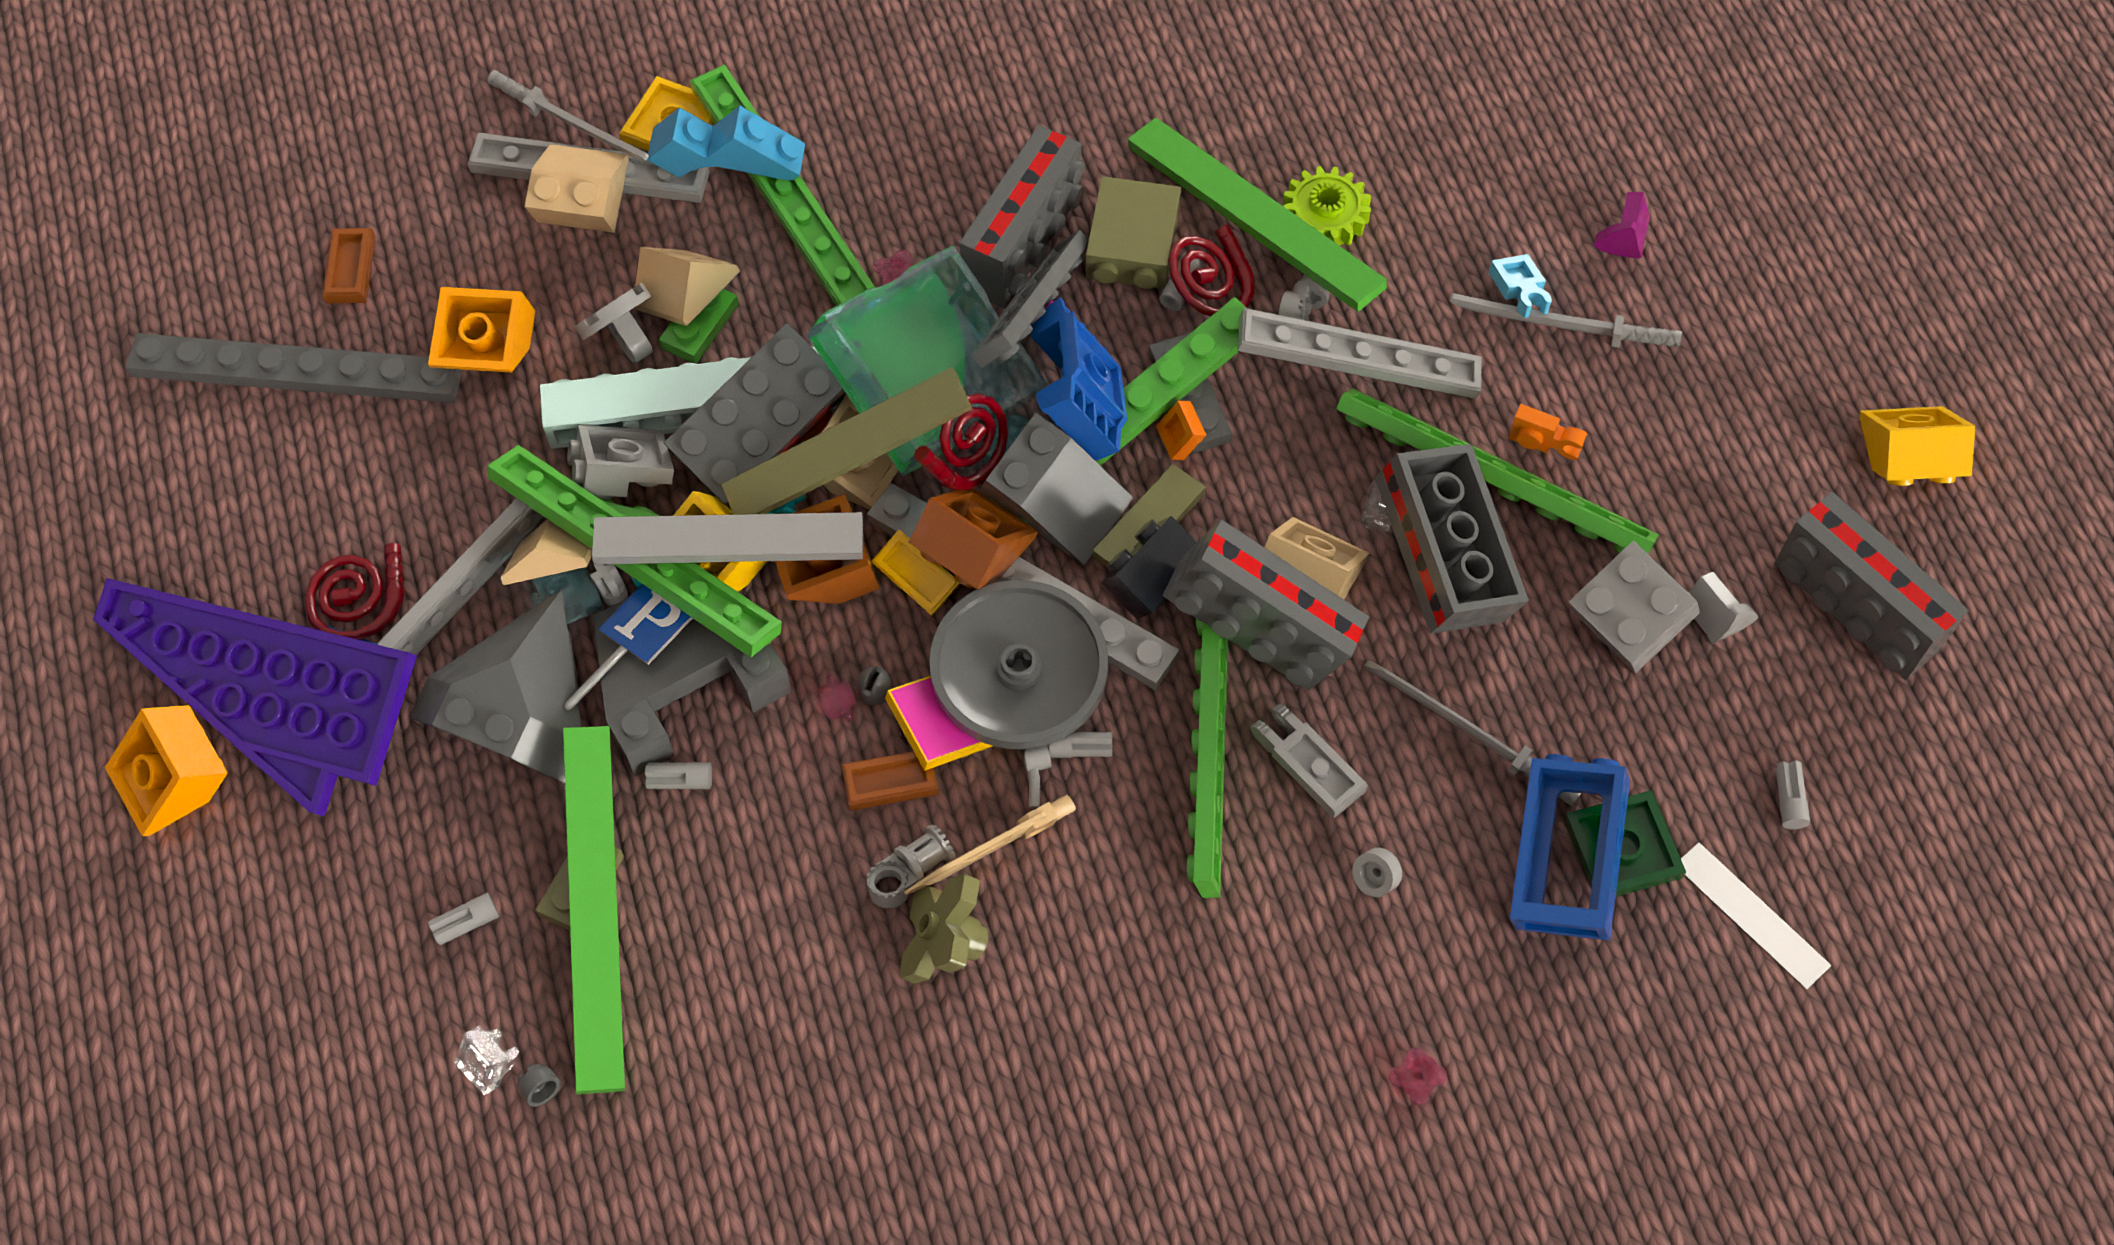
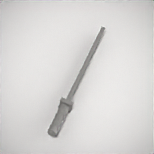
(536, 102)
(1616, 330)
(1520, 761)

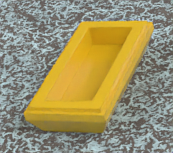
(919, 578)

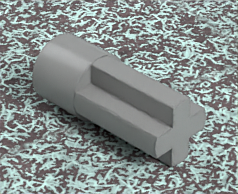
(609, 584)
(1083, 745)
(679, 775)
(1792, 795)
(463, 918)

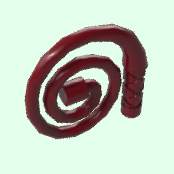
(1207, 274)
(973, 434)
(393, 595)

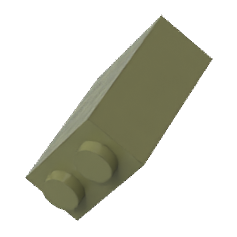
(1133, 232)

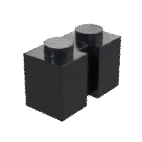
(1143, 575)

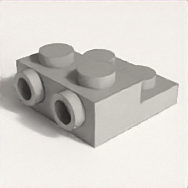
(612, 457)

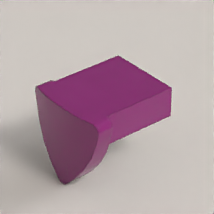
(1629, 236)

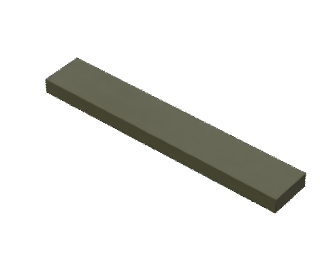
(848, 445)

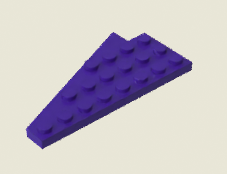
(278, 691)

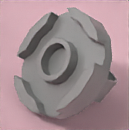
(621, 324)

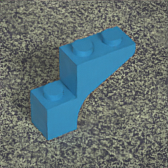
(735, 143)

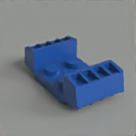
(1090, 394)

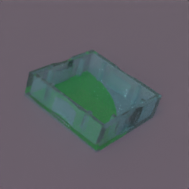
(914, 331)

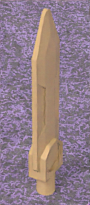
(1027, 826)

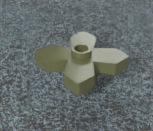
(944, 930)

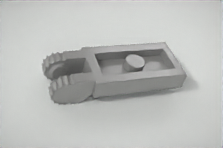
(1311, 762)

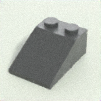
(1057, 489)

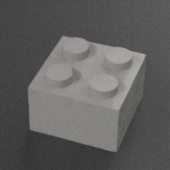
(1634, 606)

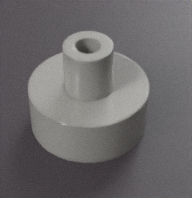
(1377, 872)

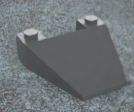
(688, 662)

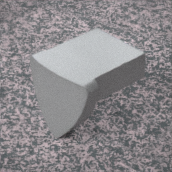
(1719, 610)

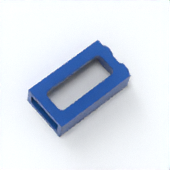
(1546, 783)

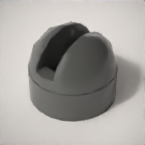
(880, 687)
(538, 1085)

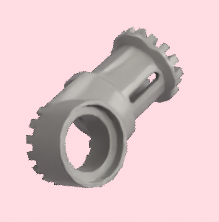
(1303, 298)
(908, 866)

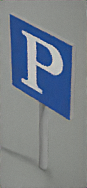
(640, 626)

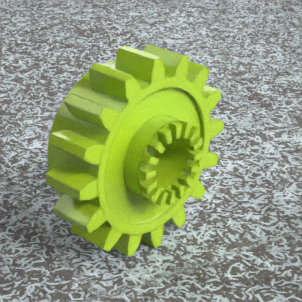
(1330, 204)

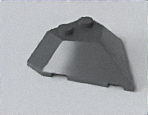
(511, 690)

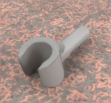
(1036, 760)

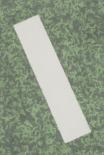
(1754, 916)

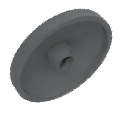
(1018, 664)

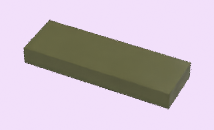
(1170, 495)

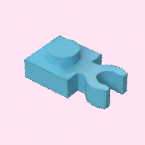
(1522, 280)

